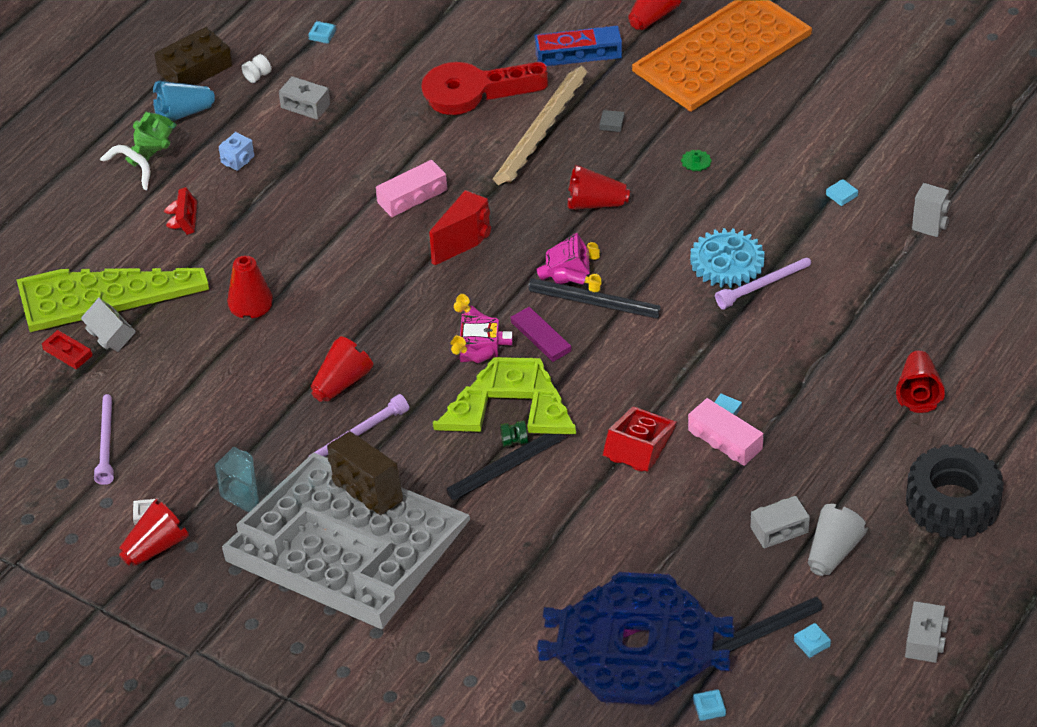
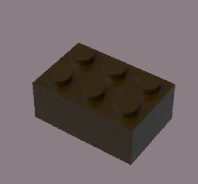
(193, 58)
(365, 473)

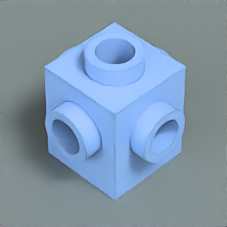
(236, 151)

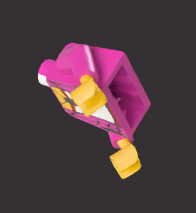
(570, 263)
(478, 334)

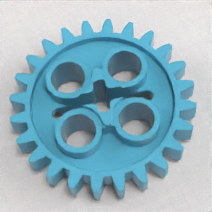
(727, 258)

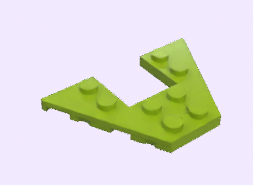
(509, 380)

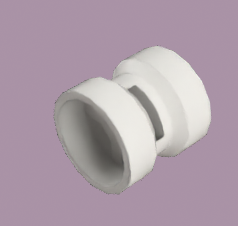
(256, 68)

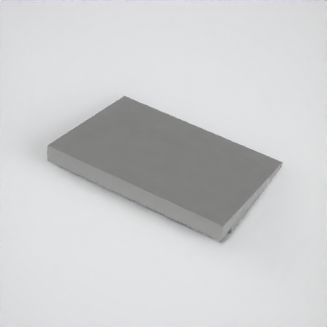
(361, 559)

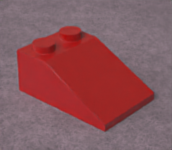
(460, 227)
(638, 438)

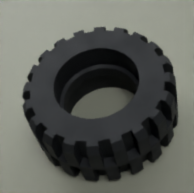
(948, 514)

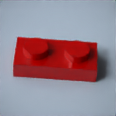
(67, 349)

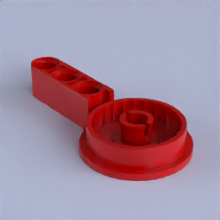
(460, 86)

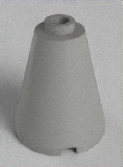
(834, 538)

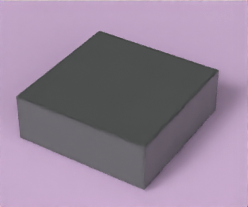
(612, 121)

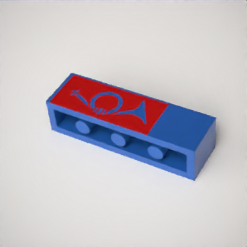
(578, 46)

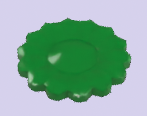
(696, 160)

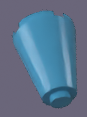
(180, 99)

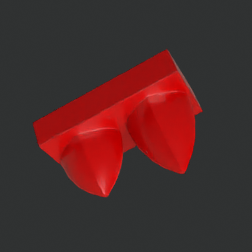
(185, 211)

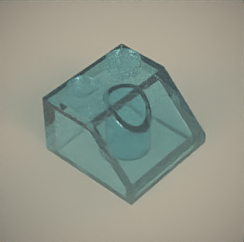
(238, 479)

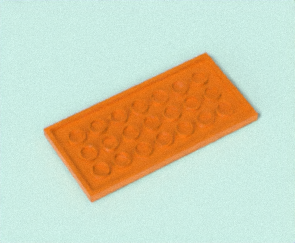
(721, 51)

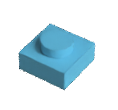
(812, 640)

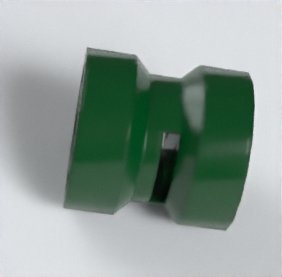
(508, 434)

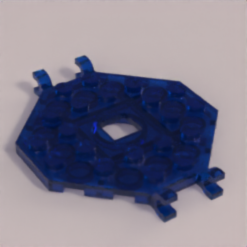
(677, 642)

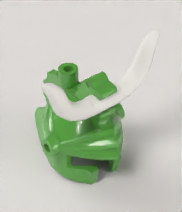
(149, 137)

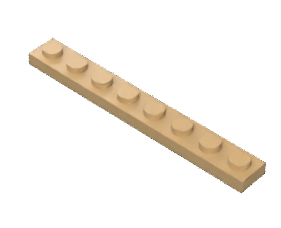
(537, 130)

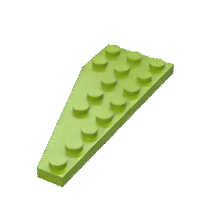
(66, 296)

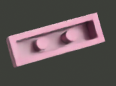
(411, 188)
(725, 431)

